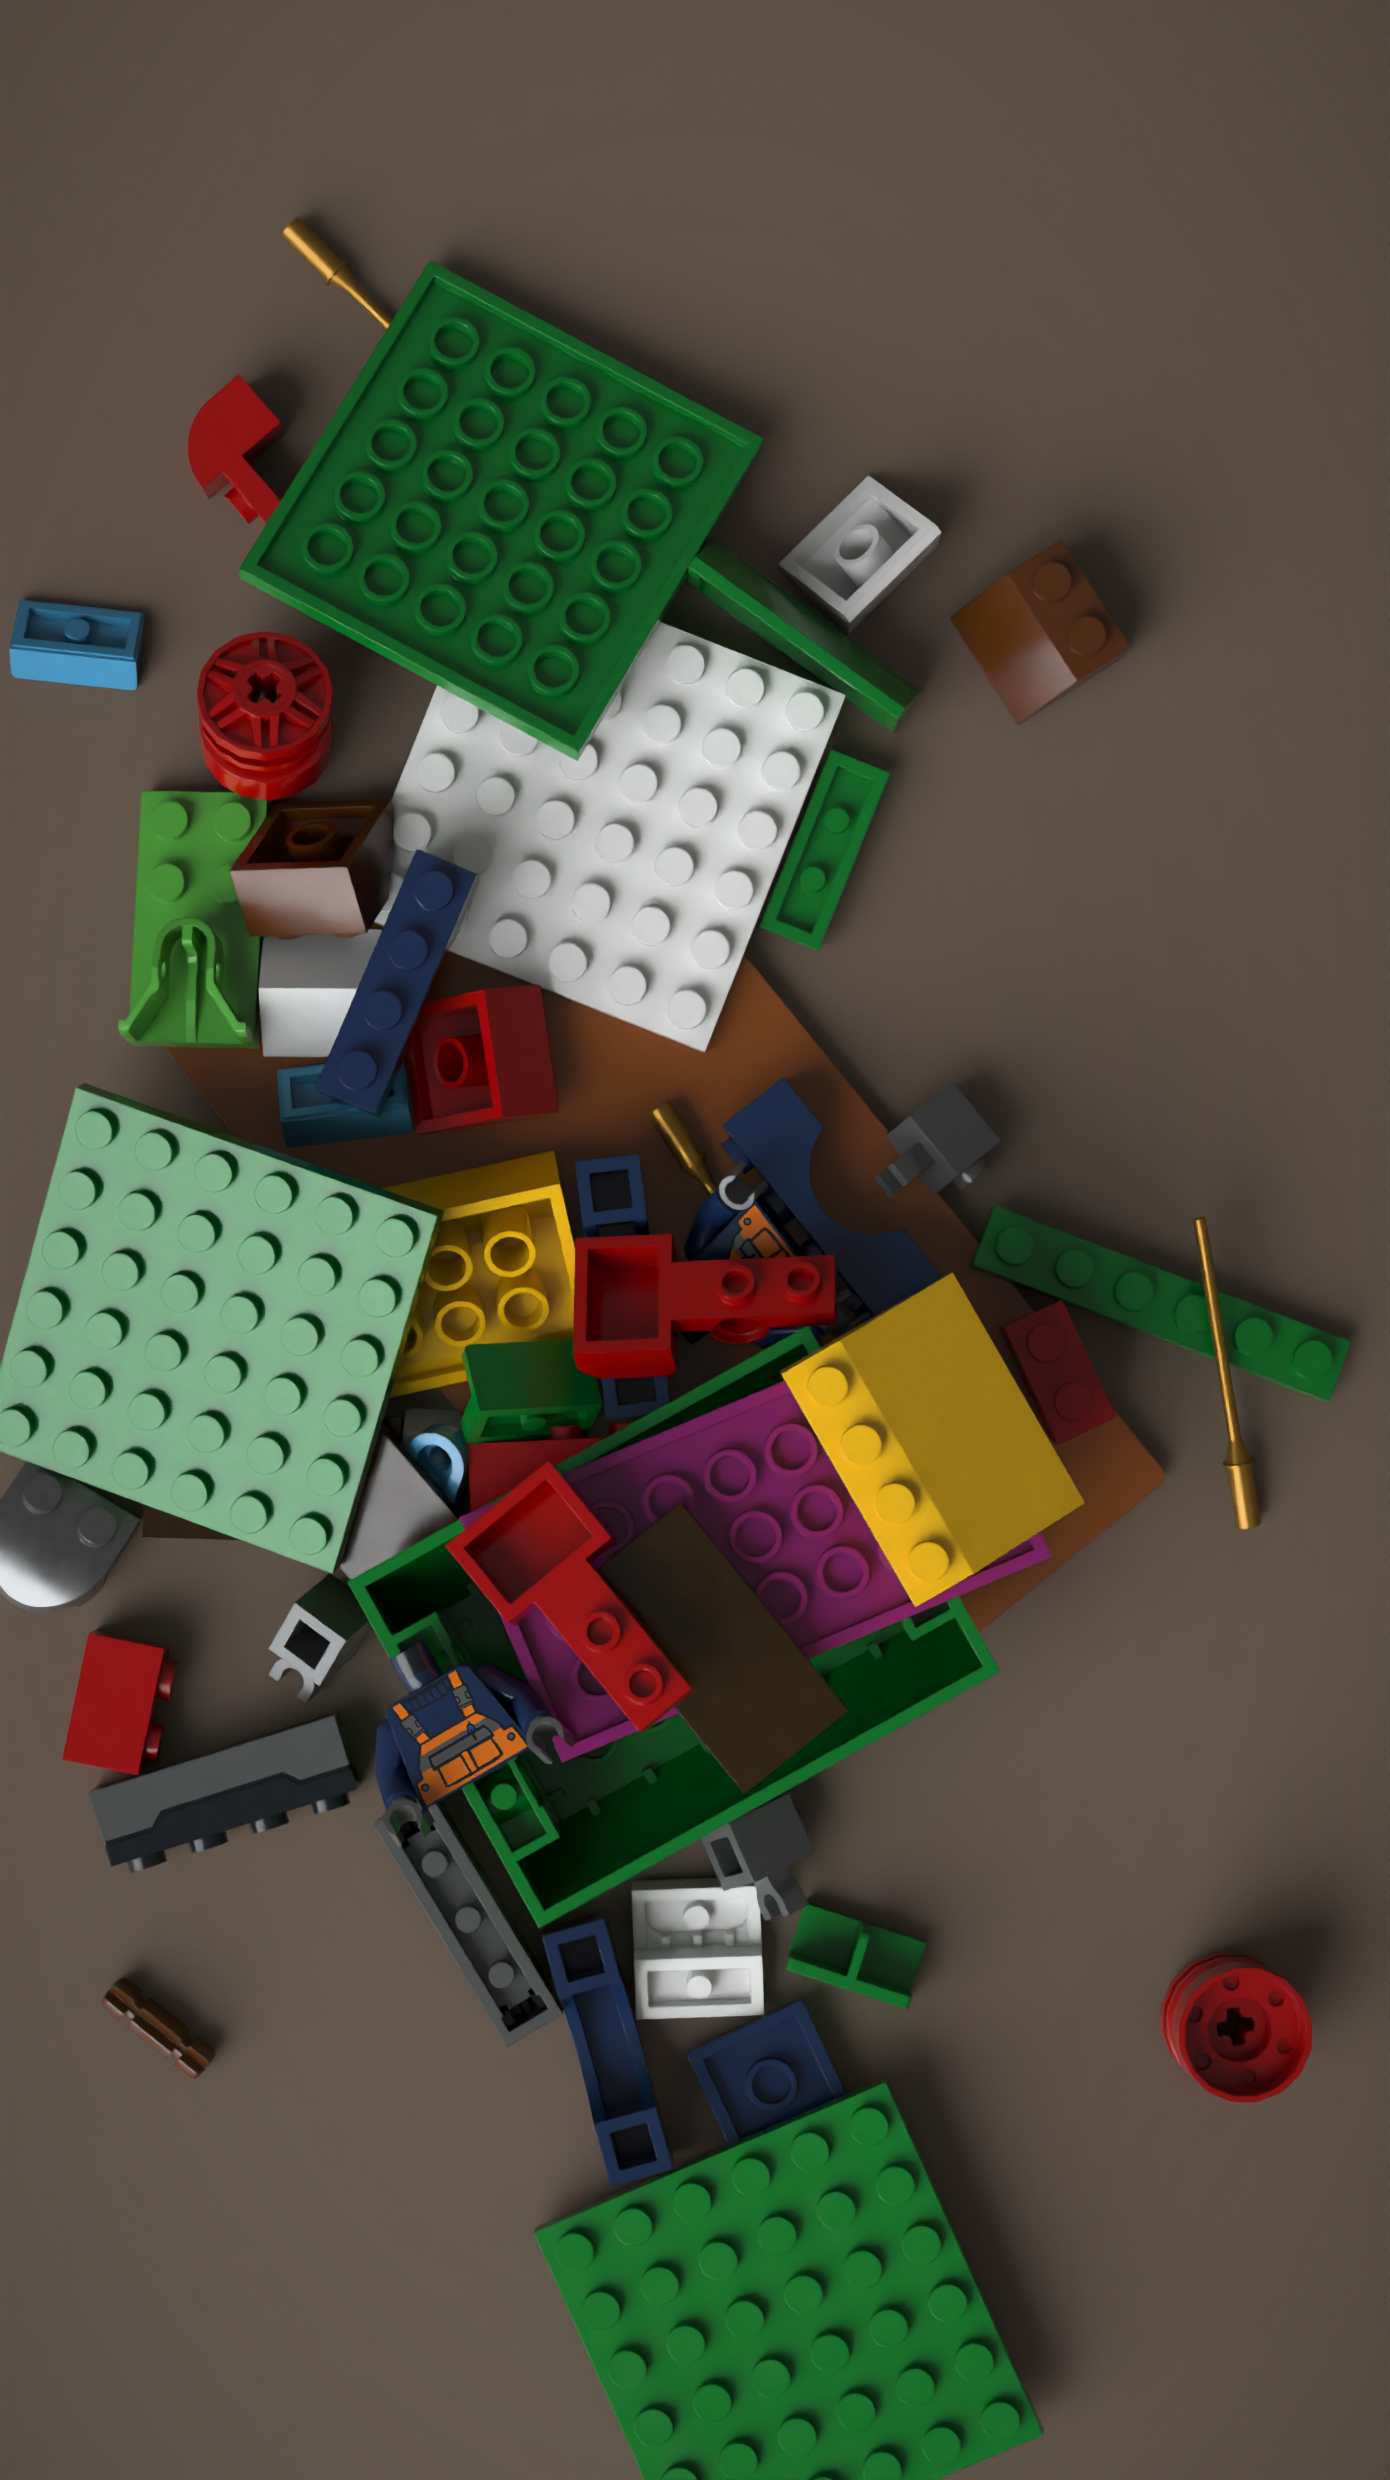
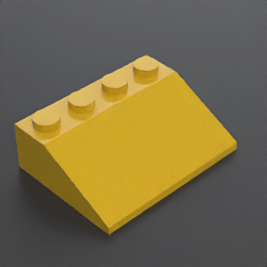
(495, 1268)
(932, 1439)

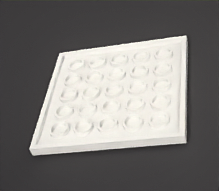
(644, 857)

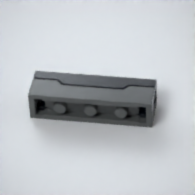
(224, 1790)
(474, 1924)

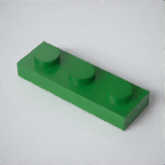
(824, 850)

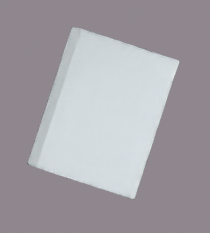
(860, 553)
(308, 990)

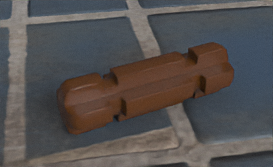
(158, 2028)

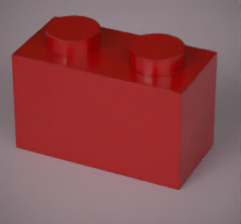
(1057, 1372)
(119, 1703)

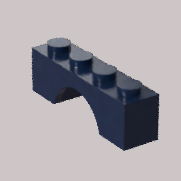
(397, 983)
(777, 1140)
(616, 1206)
(608, 2048)

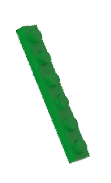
(1158, 1303)

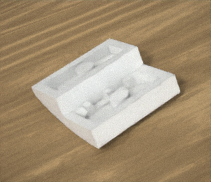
(696, 1949)

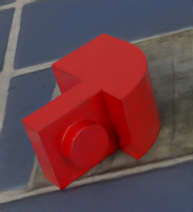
(223, 443)

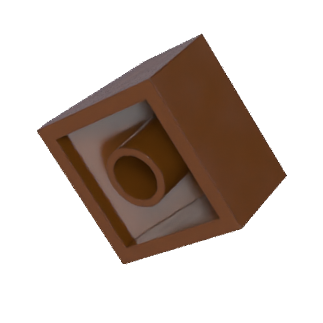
(1040, 632)
(316, 869)

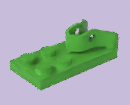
(191, 946)

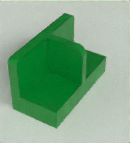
(525, 1391)
(855, 1955)

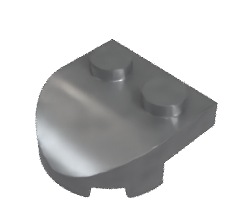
(57, 1540)

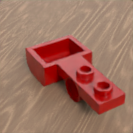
(638, 1297)
(539, 1554)

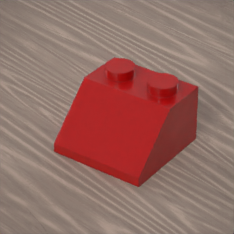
(480, 1060)

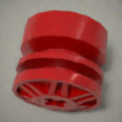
(265, 746)
(1266, 2045)

